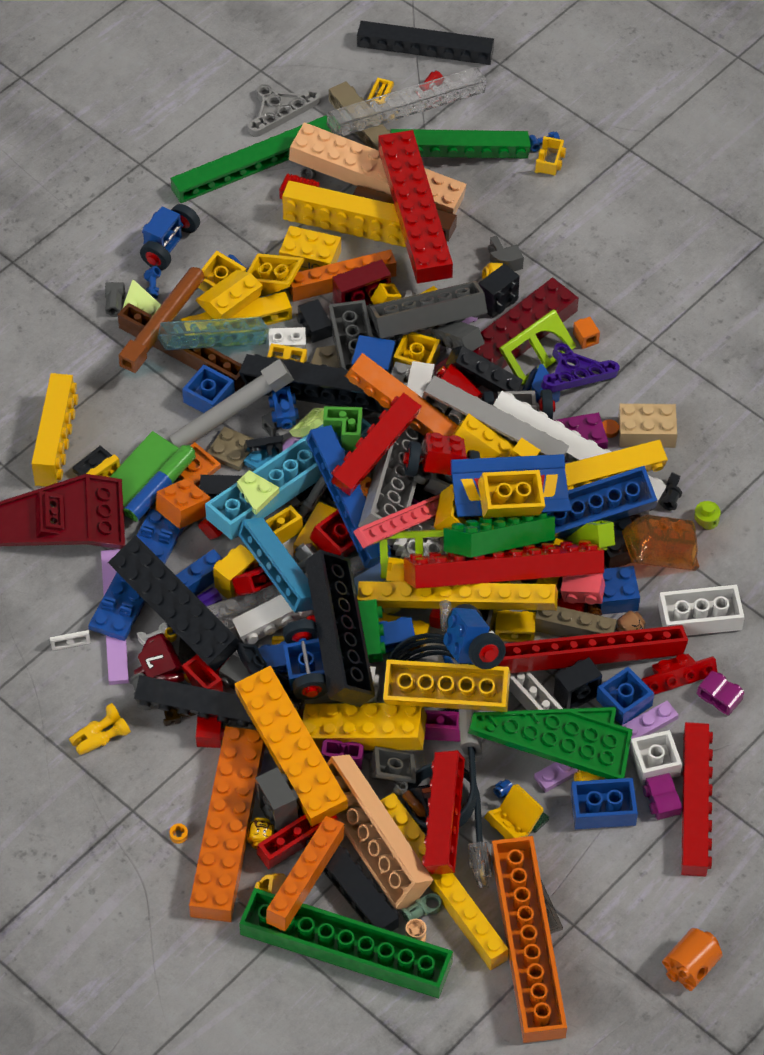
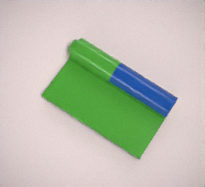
(149, 469)

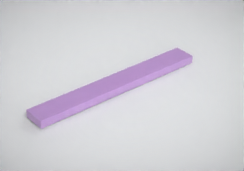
(116, 648)

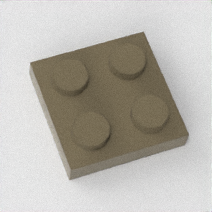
(229, 448)

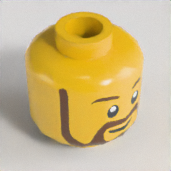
(258, 831)

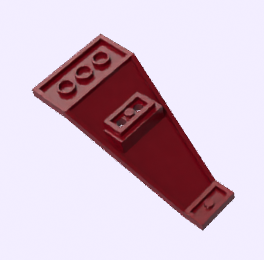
(84, 513)

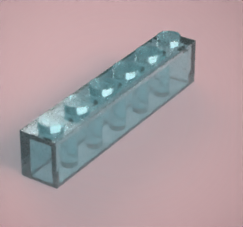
(213, 333)

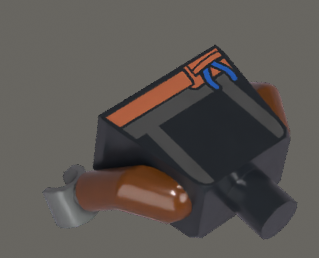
(416, 798)

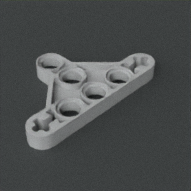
(286, 103)

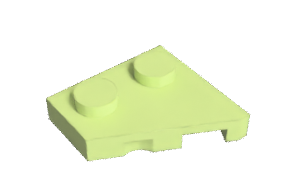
(141, 298)
(257, 490)

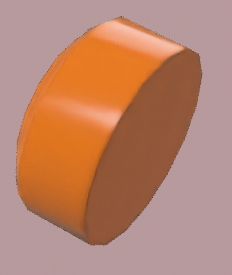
(611, 428)

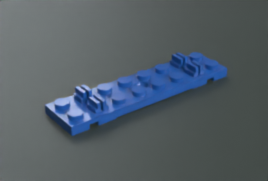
(121, 602)

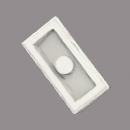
(70, 640)

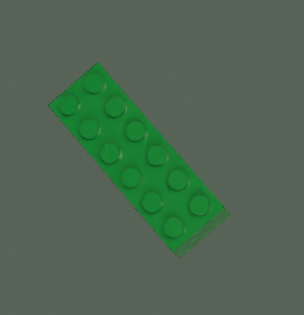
(498, 534)

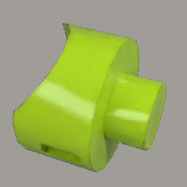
(707, 514)

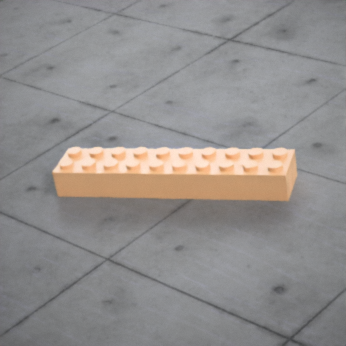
(363, 165)

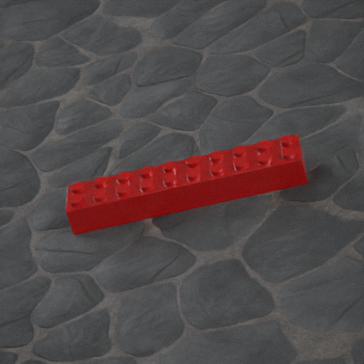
(415, 207)
(506, 565)

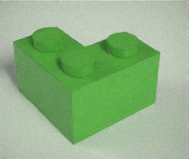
(346, 423)

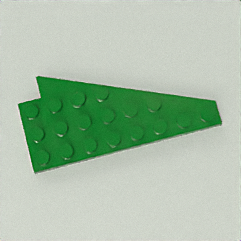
(571, 737)

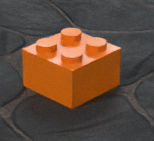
(182, 503)

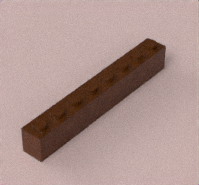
(133, 320)

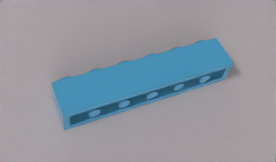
(277, 563)

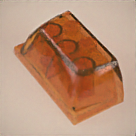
(662, 542)

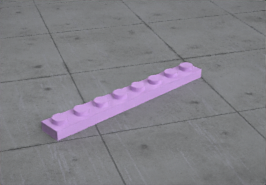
(642, 725)

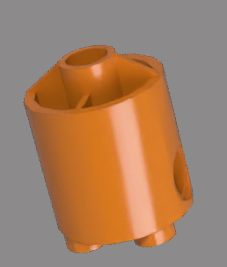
(692, 958)

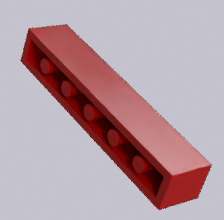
(375, 444)
(444, 812)

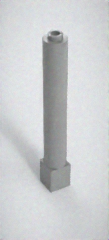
(272, 378)

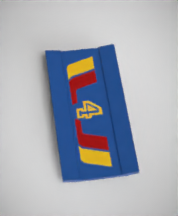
(468, 471)

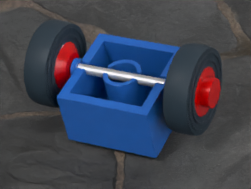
(165, 232)
(470, 638)
(304, 659)

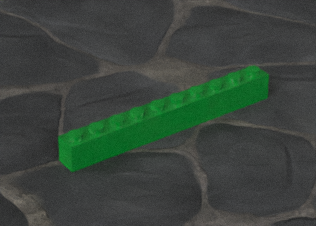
(237, 164)

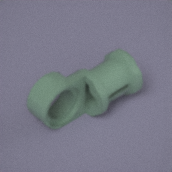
(420, 908)

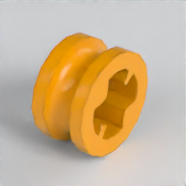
(178, 840)

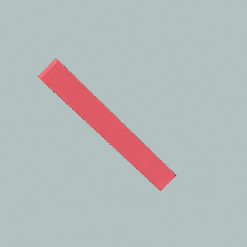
(397, 522)

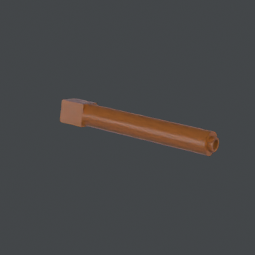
(136, 351)

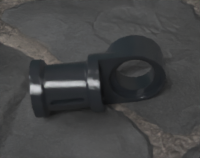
(672, 493)

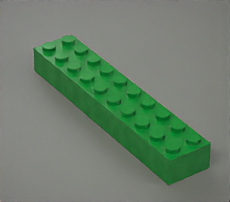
(352, 945)

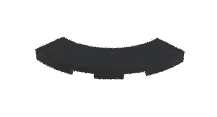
(254, 662)

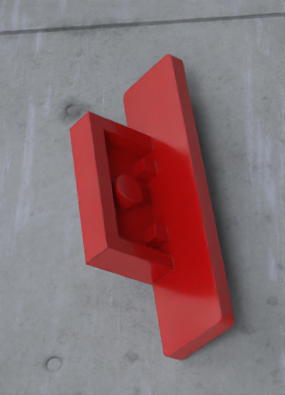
(678, 672)

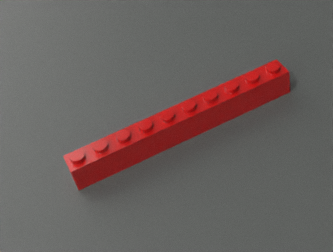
(600, 648)

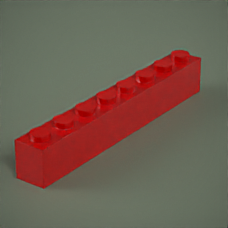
(696, 799)

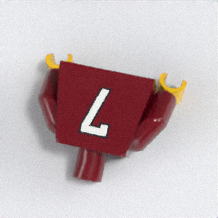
(160, 659)

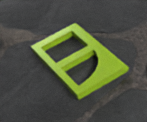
(551, 323)
(418, 535)

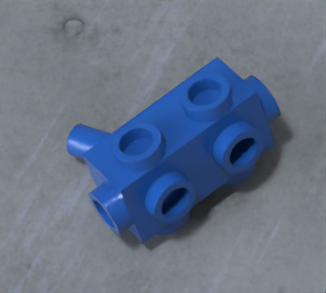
(284, 411)

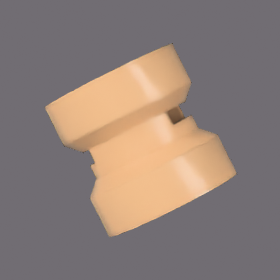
(416, 927)

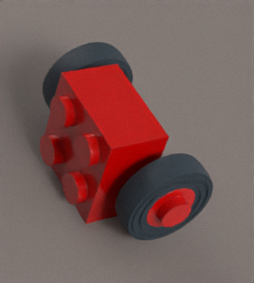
(436, 454)

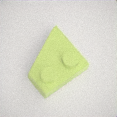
(310, 421)

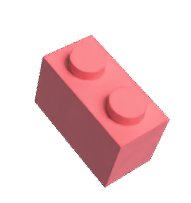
(583, 588)

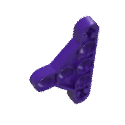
(583, 366)

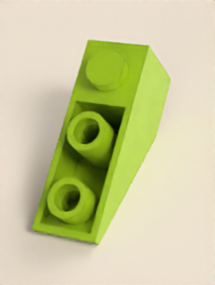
(596, 532)

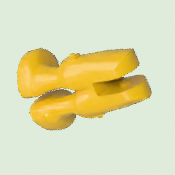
(92, 737)

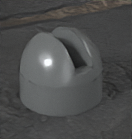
(305, 170)

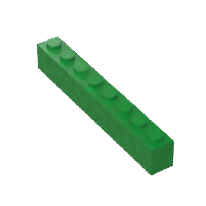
(471, 143)

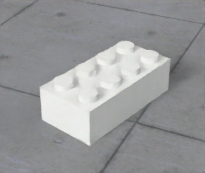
(702, 609)

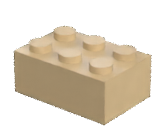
(646, 424)

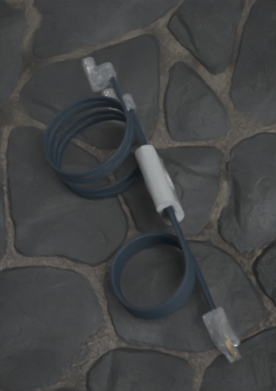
(479, 856)

